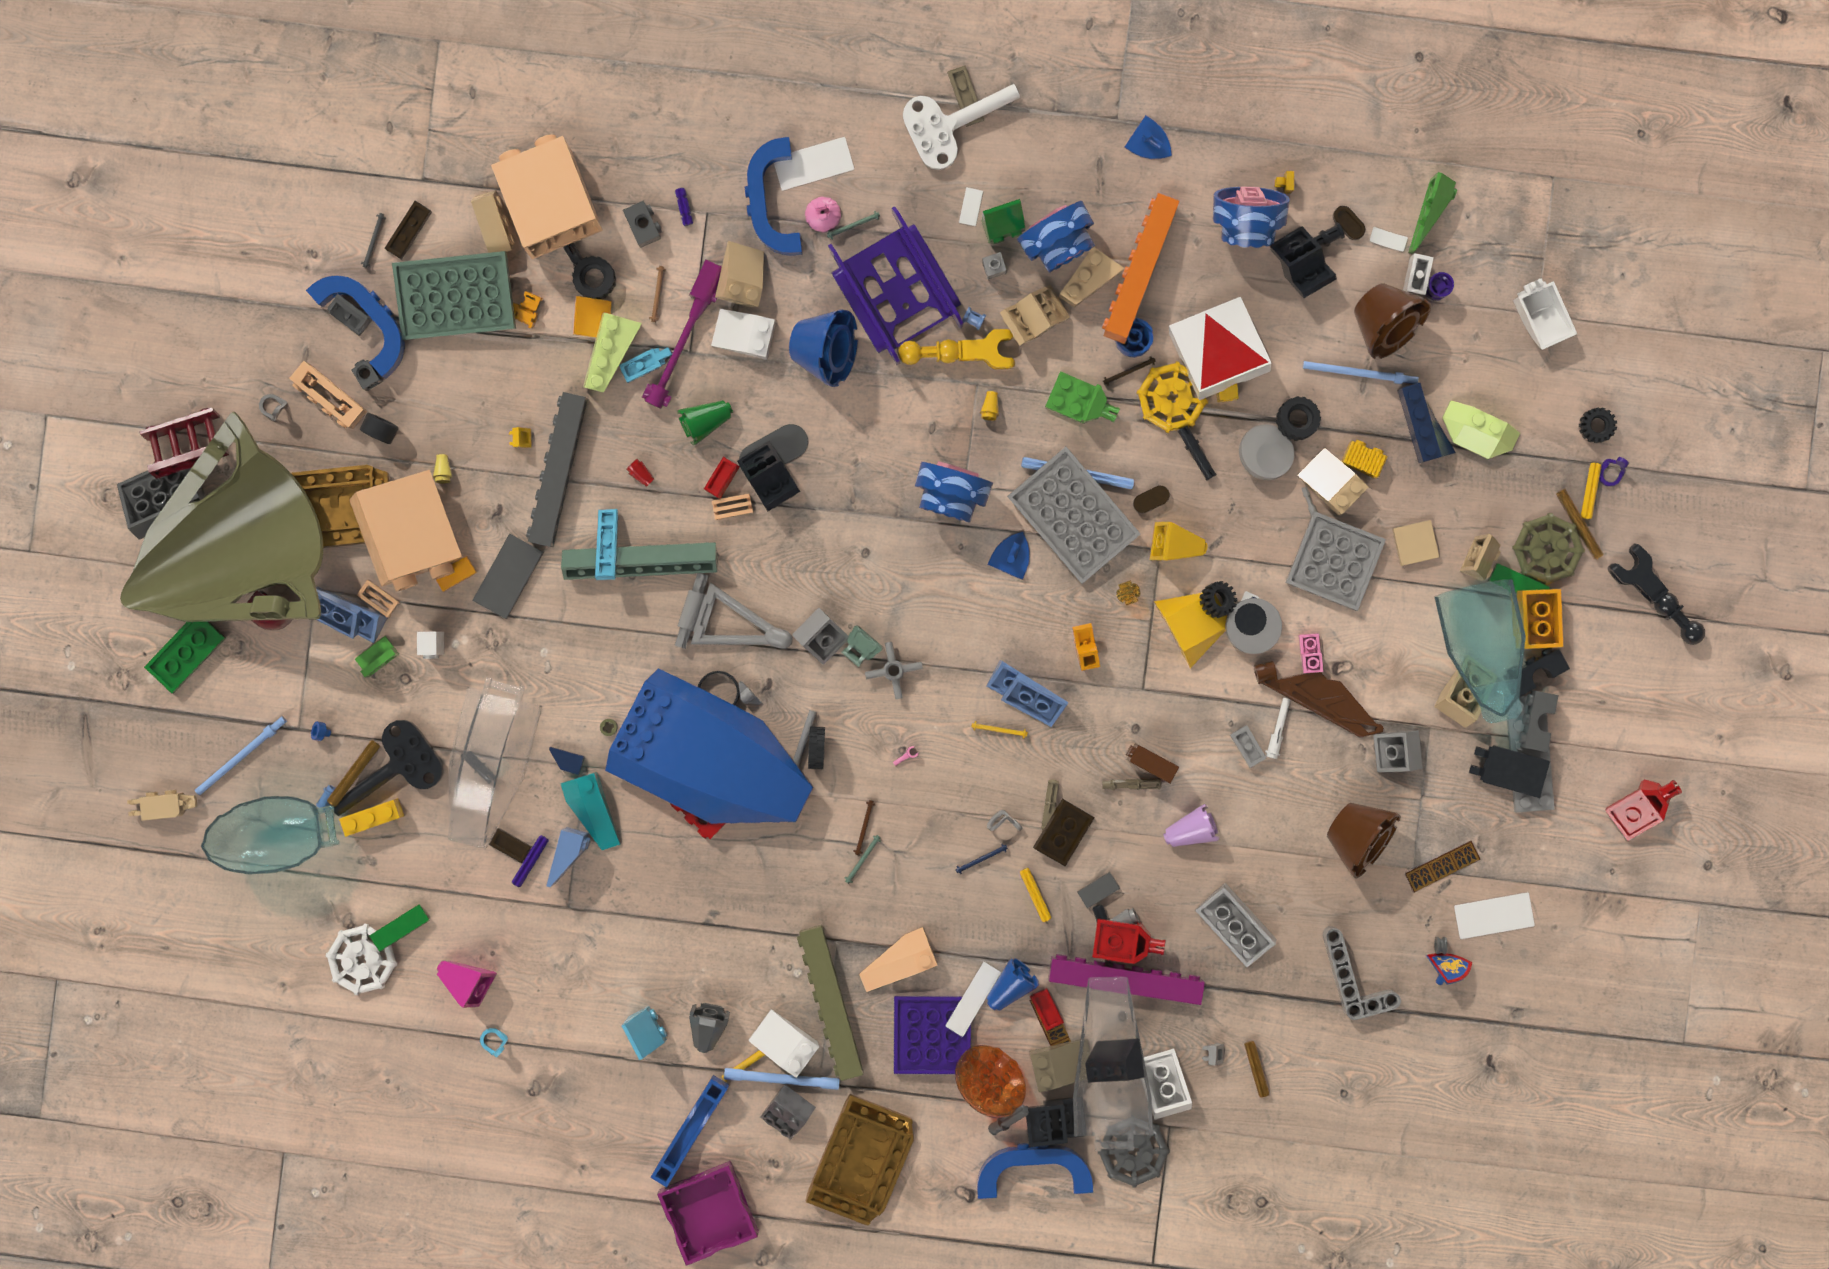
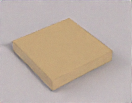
(1415, 543)

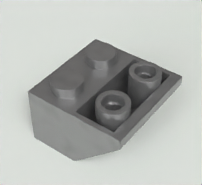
(787, 1112)

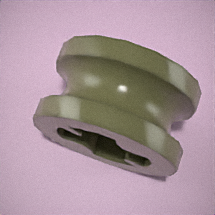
(603, 724)

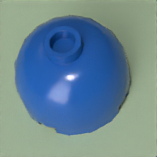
(1138, 340)

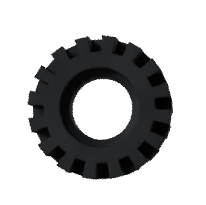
(1588, 432)
(1226, 595)

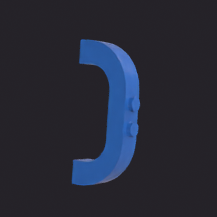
(765, 156)
(393, 350)
(1040, 1155)

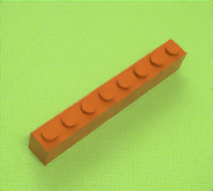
(1141, 268)

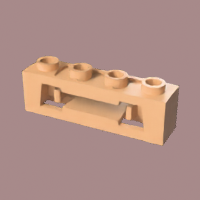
(303, 375)

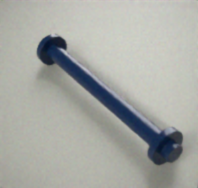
(980, 859)

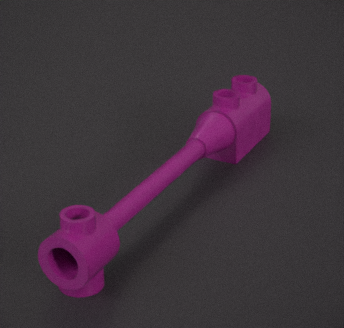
(704, 293)

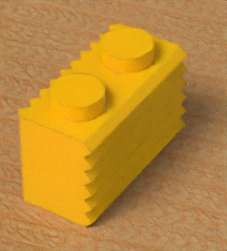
(1364, 459)

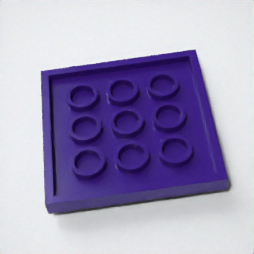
(922, 1038)

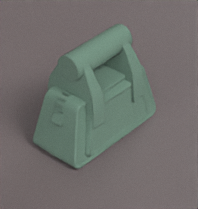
(863, 643)

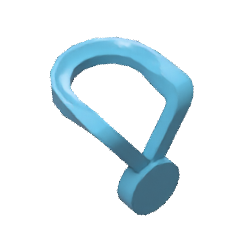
(502, 1036)

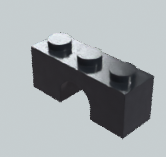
(1550, 661)

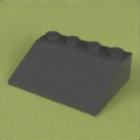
(146, 496)

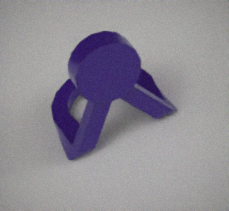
(1623, 463)

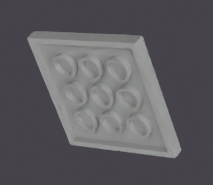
(1335, 561)

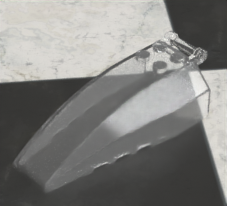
(1113, 1105)

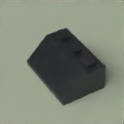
(1115, 1061)

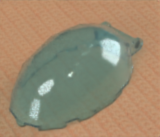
(268, 835)

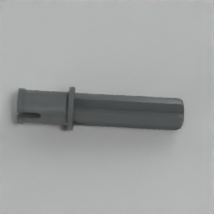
(1004, 1124)

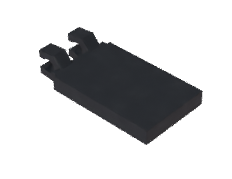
(1512, 770)

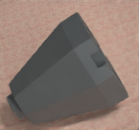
(707, 1025)

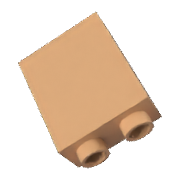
(546, 196)
(406, 530)

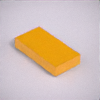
(462, 570)

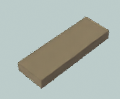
(963, 90)

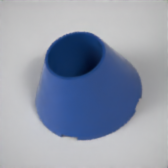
(825, 346)

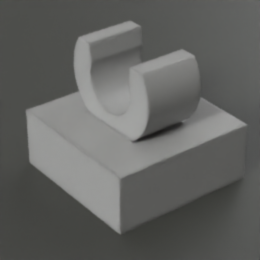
(1216, 1054)

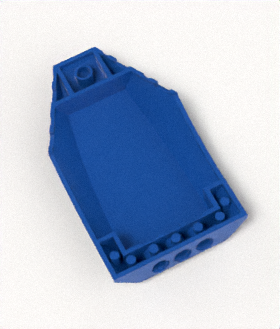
(706, 756)

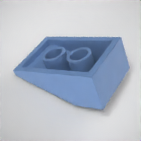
(568, 850)

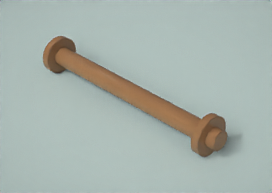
(657, 294)

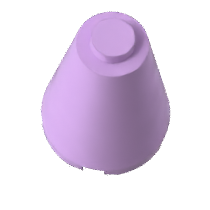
(1192, 829)

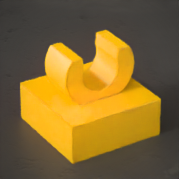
(1286, 182)
(521, 437)

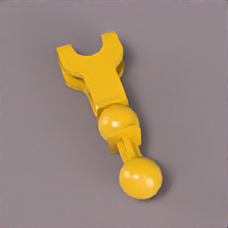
(963, 350)

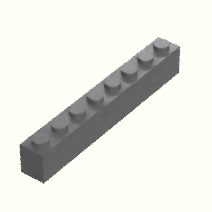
(557, 470)

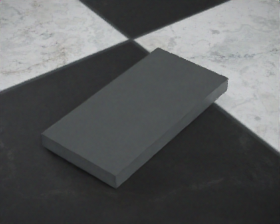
(508, 576)

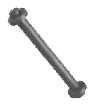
(373, 240)

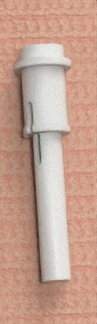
(1276, 738)

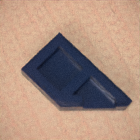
(567, 760)

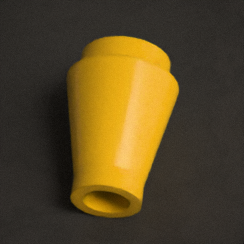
(990, 406)

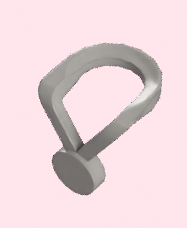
(278, 409)
(997, 815)

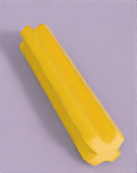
(1591, 491)
(1035, 894)

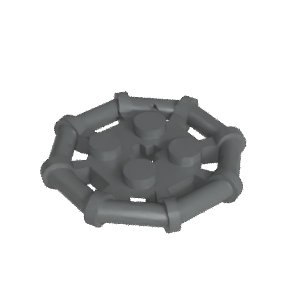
(1137, 1162)

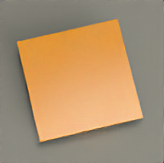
(588, 315)

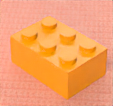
(1541, 617)

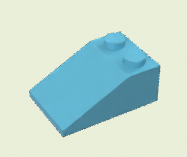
(644, 1032)

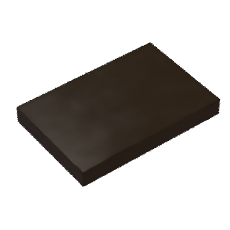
(1063, 832)

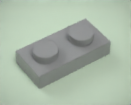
(1248, 746)

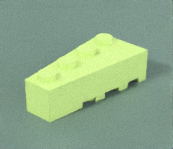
(609, 349)

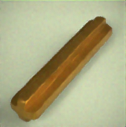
(1256, 1068)

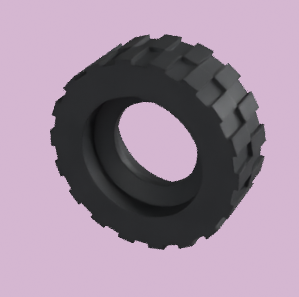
(594, 263)
(1310, 410)
(816, 748)

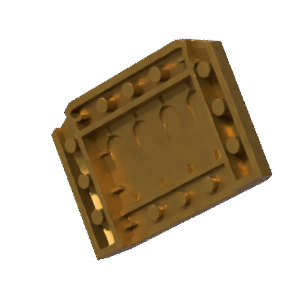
(330, 497)
(861, 1161)

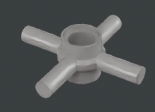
(902, 668)

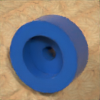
(319, 731)

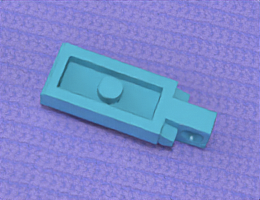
(644, 363)

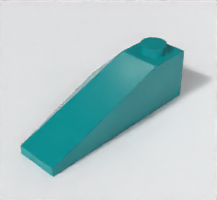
(590, 806)

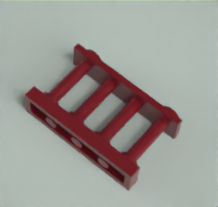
(179, 461)

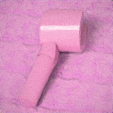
(905, 756)

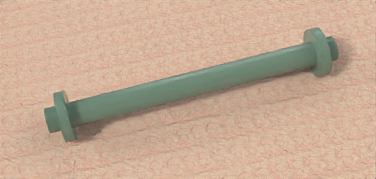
(852, 225)
(849, 879)

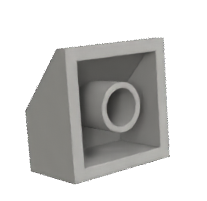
(820, 636)
(1398, 751)

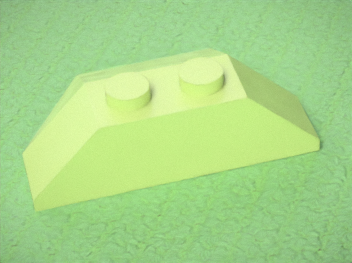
(1478, 430)

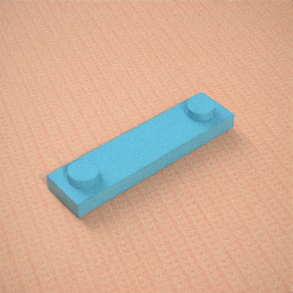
(606, 544)

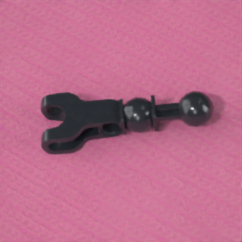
(1655, 592)

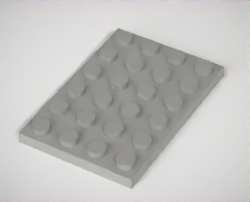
(1073, 515)

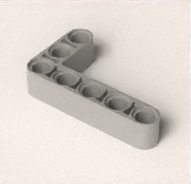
(1349, 981)

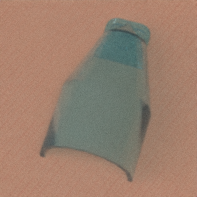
(1486, 644)

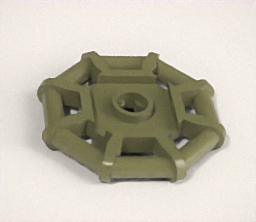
(1558, 544)

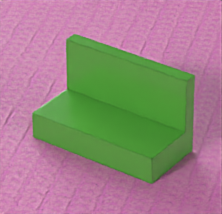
(376, 657)

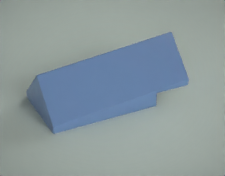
(349, 617)
(1026, 694)

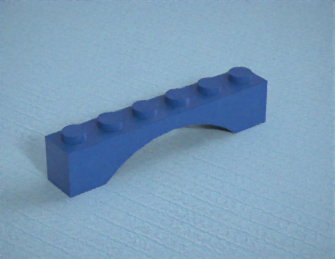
(689, 1131)

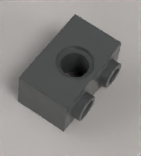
(634, 215)

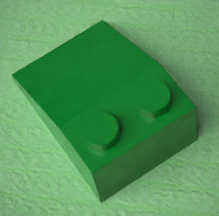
(1003, 221)

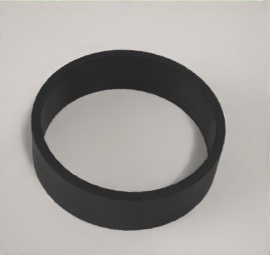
(722, 672)

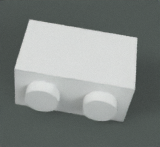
(1418, 274)
(430, 644)

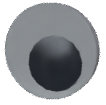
(1253, 626)

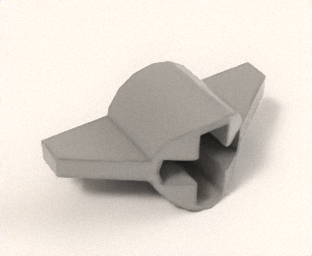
(747, 695)

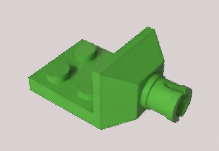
(1079, 400)

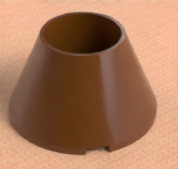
(1389, 318)
(1361, 835)

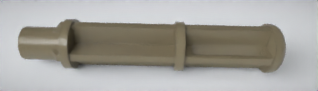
(1132, 784)
(1050, 801)

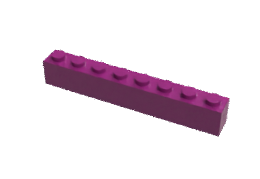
(1141, 983)

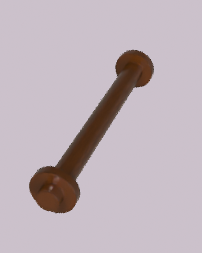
(858, 850)

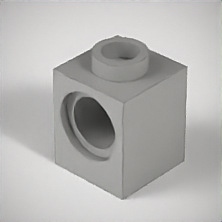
(994, 265)

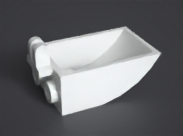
(1544, 313)

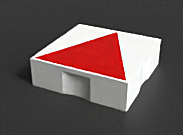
(1220, 348)

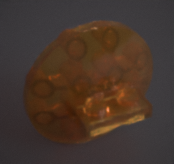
(990, 1081)

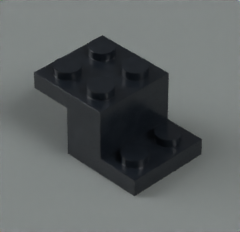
(1303, 262)
(768, 476)
(1051, 1122)

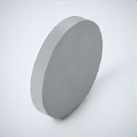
(1266, 452)

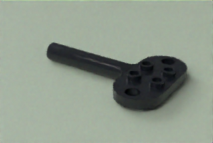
(409, 756)

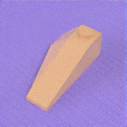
(903, 959)

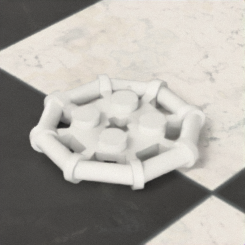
(353, 967)

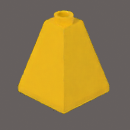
(1175, 542)

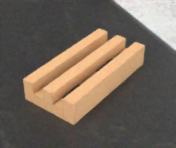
(729, 499)
(365, 589)

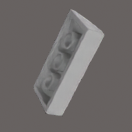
(1236, 925)

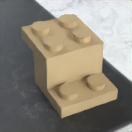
(1034, 315)

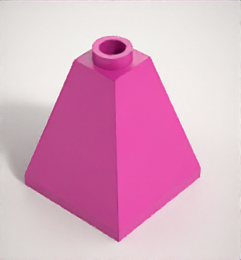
(465, 982)

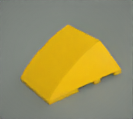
(1191, 625)

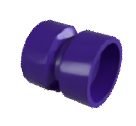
(1439, 286)

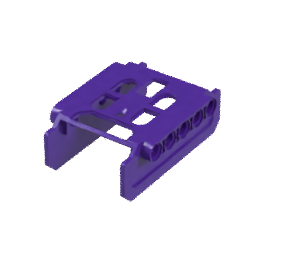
(902, 243)

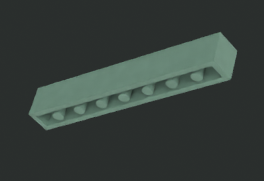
(644, 560)

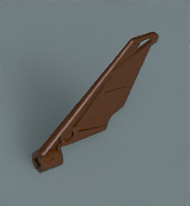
(1320, 695)

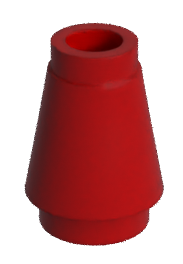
(640, 472)

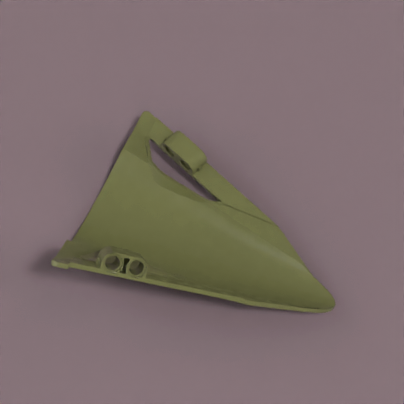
(230, 543)

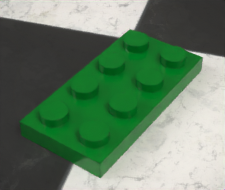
(184, 654)

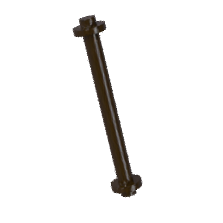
(1106, 381)

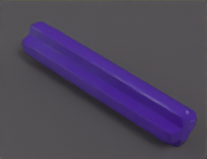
(529, 861)

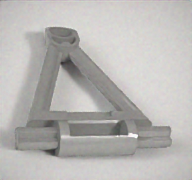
(698, 611)

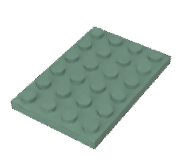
(454, 295)

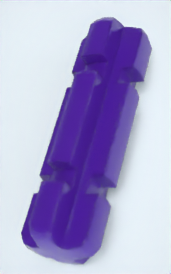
(684, 206)

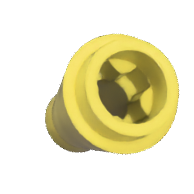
(442, 469)

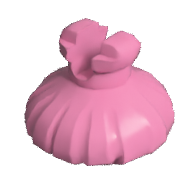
(825, 221)

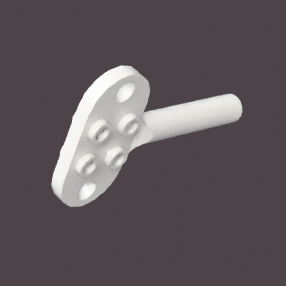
(934, 131)

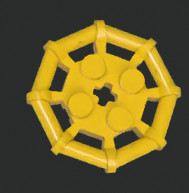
(1166, 406)

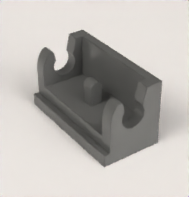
(349, 315)

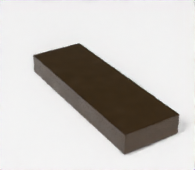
(408, 230)

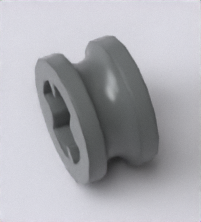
(1440, 945)

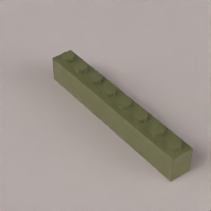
(831, 1003)

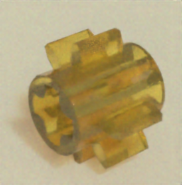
(1128, 592)

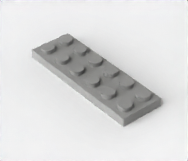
(1521, 801)

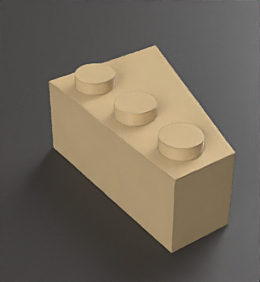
(492, 222)
(1090, 276)

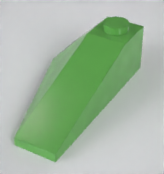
(1437, 197)

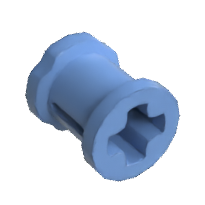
(974, 318)

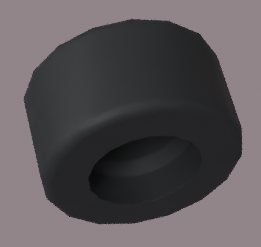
(379, 428)

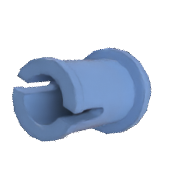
(323, 799)

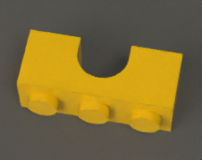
(371, 817)

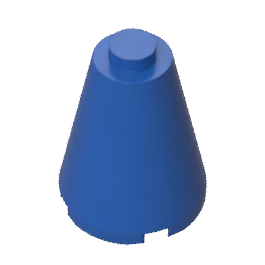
(1011, 985)

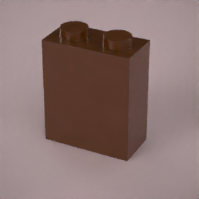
(1151, 762)

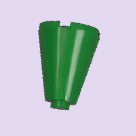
(704, 419)

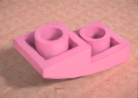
(1310, 653)

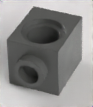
(374, 378)

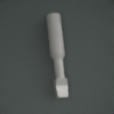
(1306, 494)

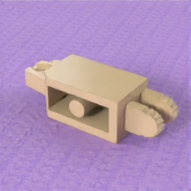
(162, 806)

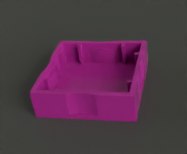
(708, 1213)

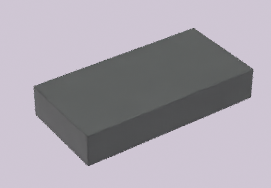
(1098, 890)

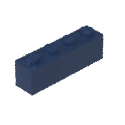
(1425, 431)

